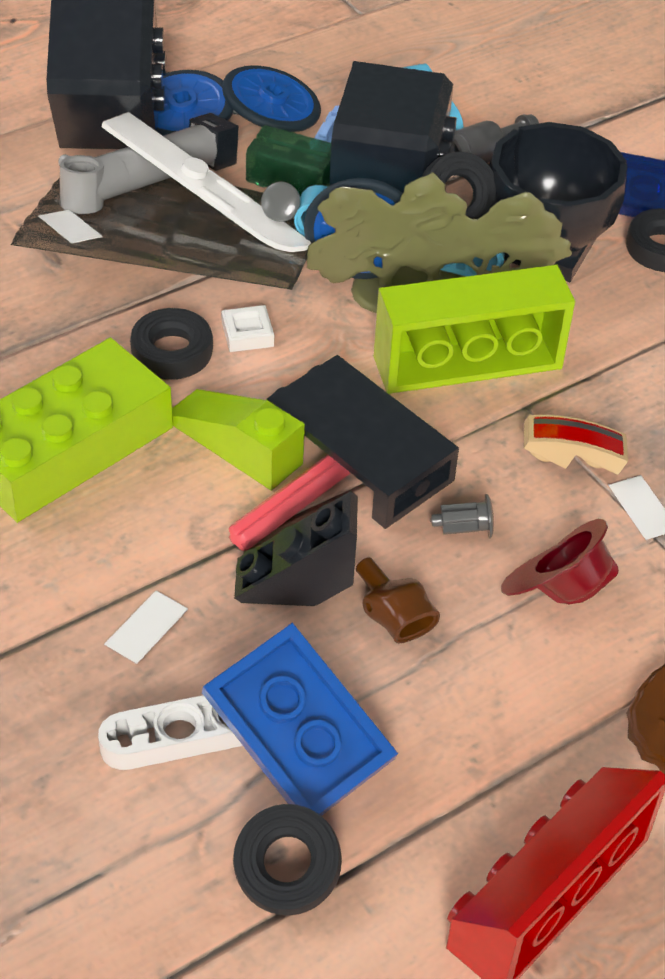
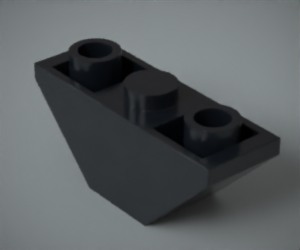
(304, 560)

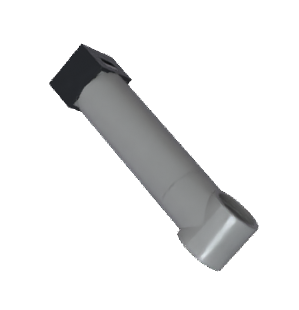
(91, 180)

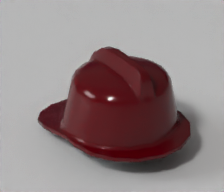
(569, 570)

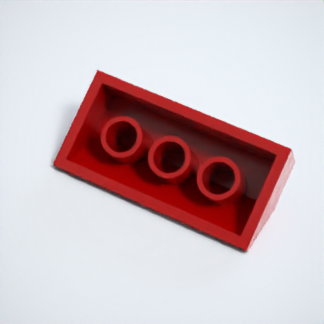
(555, 872)

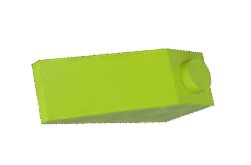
(244, 433)

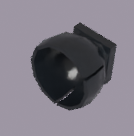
(571, 173)

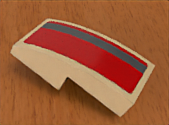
(563, 437)

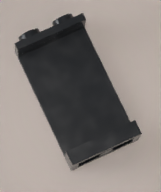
(371, 437)

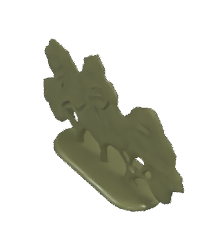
(425, 235)

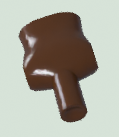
(397, 604)

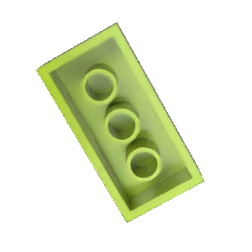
(472, 328)
(77, 425)

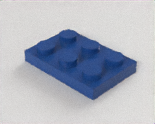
(299, 722)

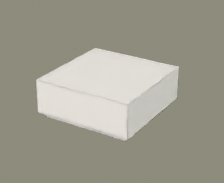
(247, 328)

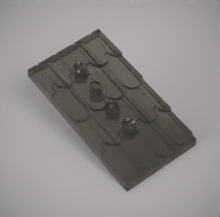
(171, 231)

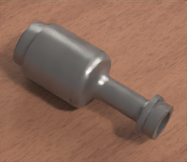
(482, 136)

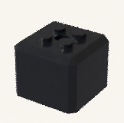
(102, 65)
(391, 124)

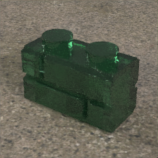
(287, 158)

